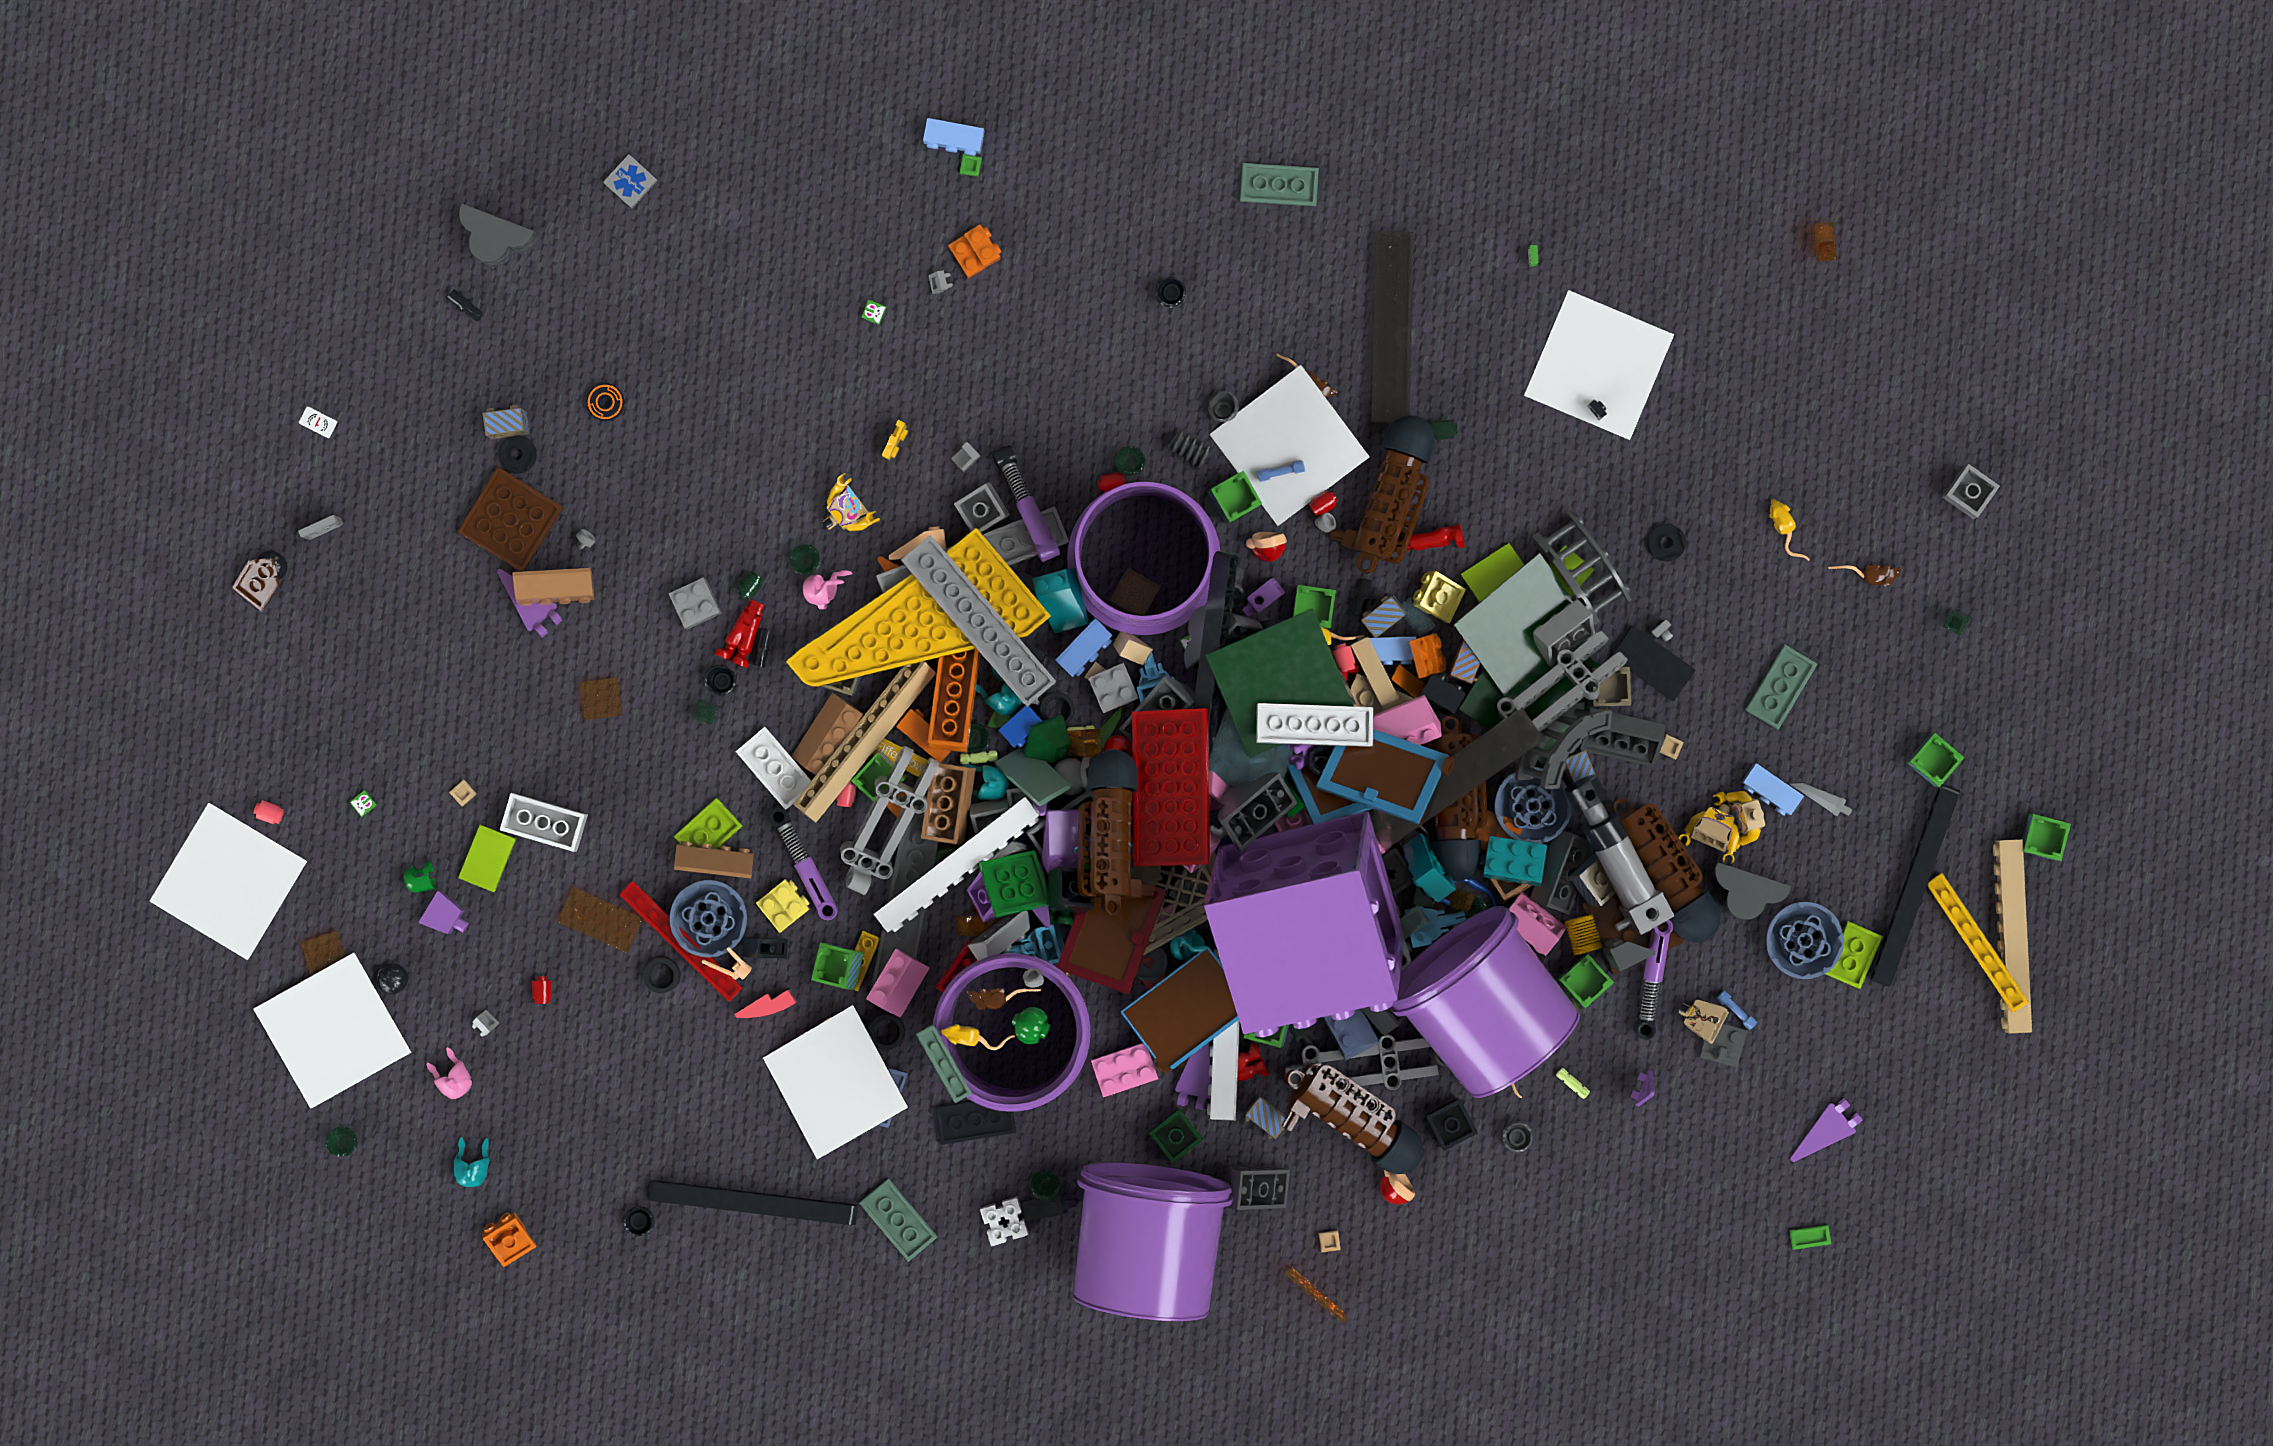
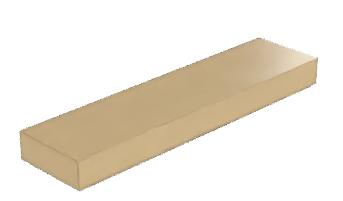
(1376, 673)

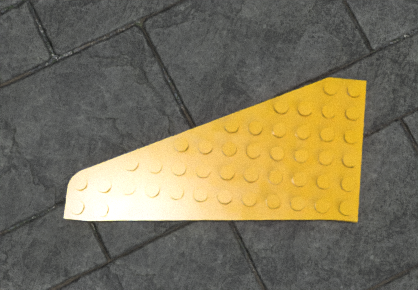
(911, 626)

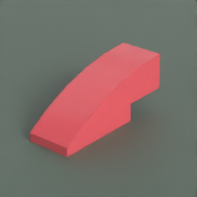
(767, 1005)

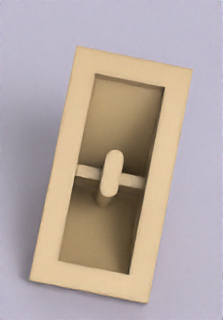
(1132, 648)

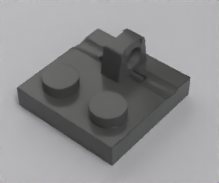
(1726, 1046)

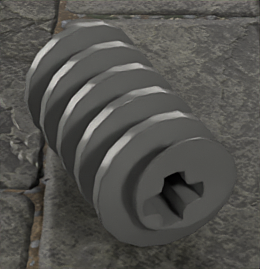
(1189, 448)

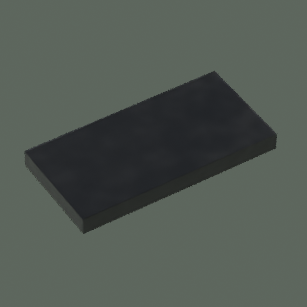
(1654, 663)
(972, 1121)

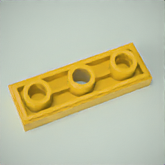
(867, 944)

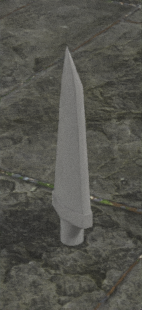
(1829, 801)

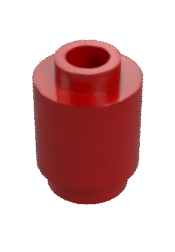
(1111, 481)
(1323, 503)
(541, 990)

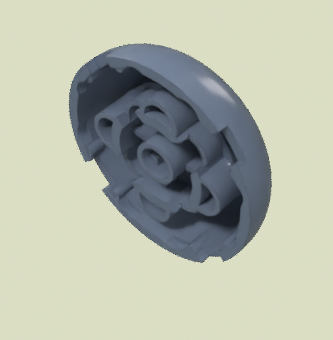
(1550, 821)
(686, 913)
(1825, 950)

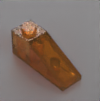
(972, 925)

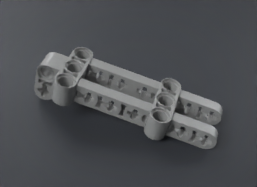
(1568, 670)
(859, 873)
(1373, 1078)

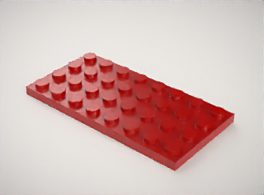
(1173, 787)

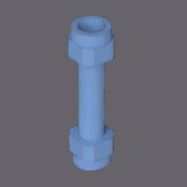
(1266, 474)
(1748, 1021)

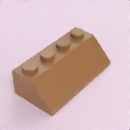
(554, 586)
(827, 733)
(948, 804)
(712, 860)

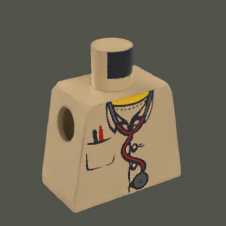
(1704, 1019)

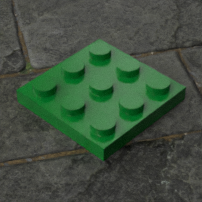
(1015, 883)

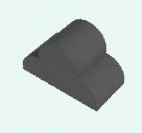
(494, 238)
(1239, 628)
(1254, 807)
(1745, 892)
(1257, 1186)

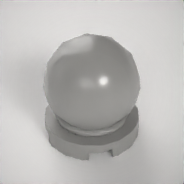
(1075, 773)

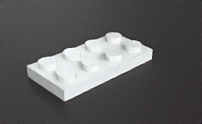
(774, 767)

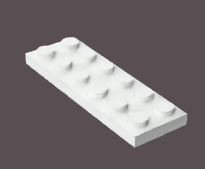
(1314, 725)

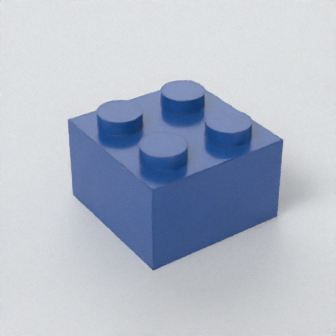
(1019, 726)

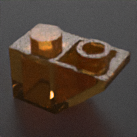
(1824, 241)
(1085, 742)

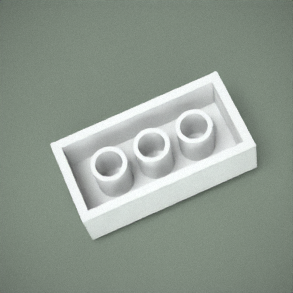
(543, 822)

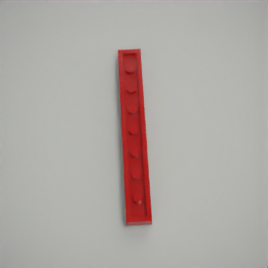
(660, 921)

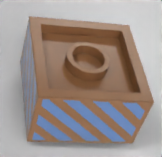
(1464, 665)

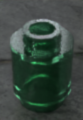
(1444, 429)
(750, 585)

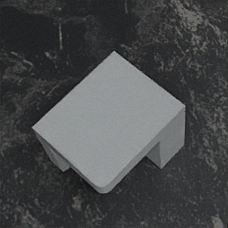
(966, 457)

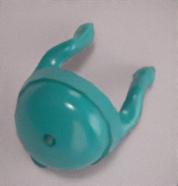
(1004, 702)
(995, 783)
(1187, 944)
(474, 1173)

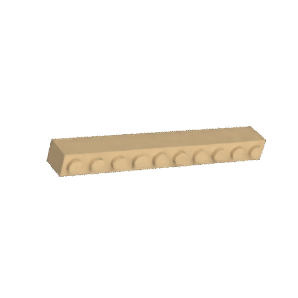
(863, 739)
(2013, 928)

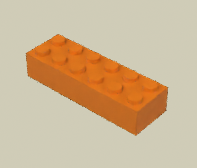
(954, 701)

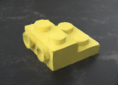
(1438, 596)
(783, 905)

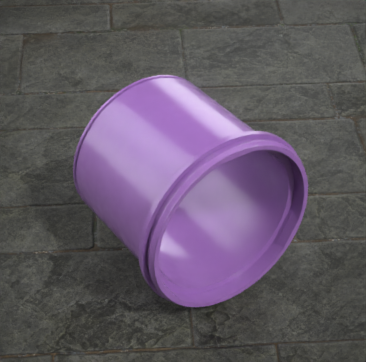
(1132, 623)
(1485, 1002)
(1026, 1098)
(1148, 1240)

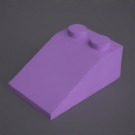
(1060, 839)

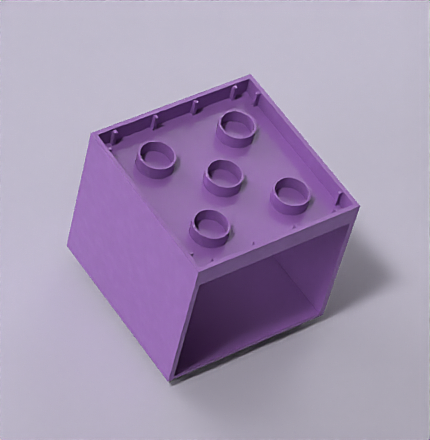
(1306, 925)

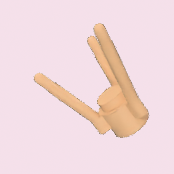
(740, 968)

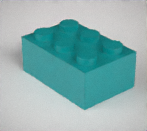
(1515, 861)
(1426, 869)

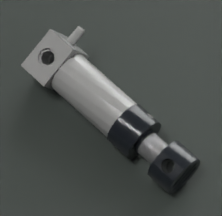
(1641, 903)

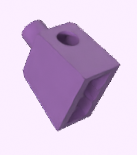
(1269, 591)
(444, 915)

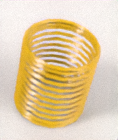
(1572, 937)

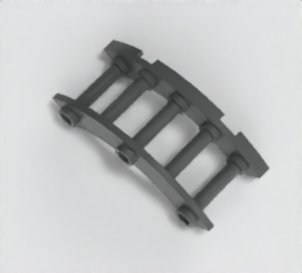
(1570, 576)
(1581, 724)

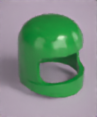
(421, 883)

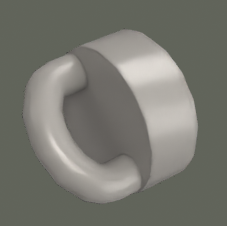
(1326, 522)
(584, 538)
(1033, 978)

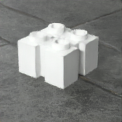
(1010, 1210)

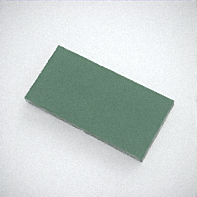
(1279, 184)
(1781, 687)
(1032, 776)
(898, 1219)

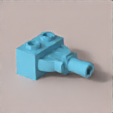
(1151, 679)
(1432, 929)
(1042, 943)

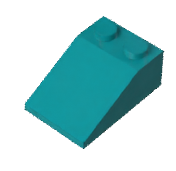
(1062, 599)

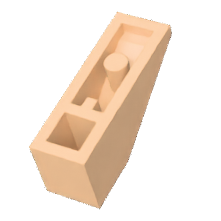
(937, 533)

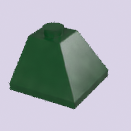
(1048, 740)

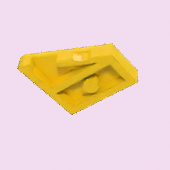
(899, 434)

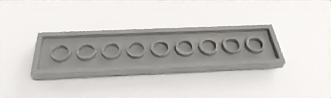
(1010, 542)
(978, 620)

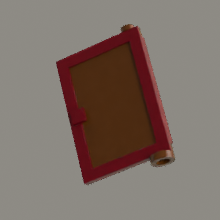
(1113, 946)

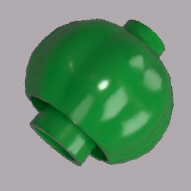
(1031, 1025)

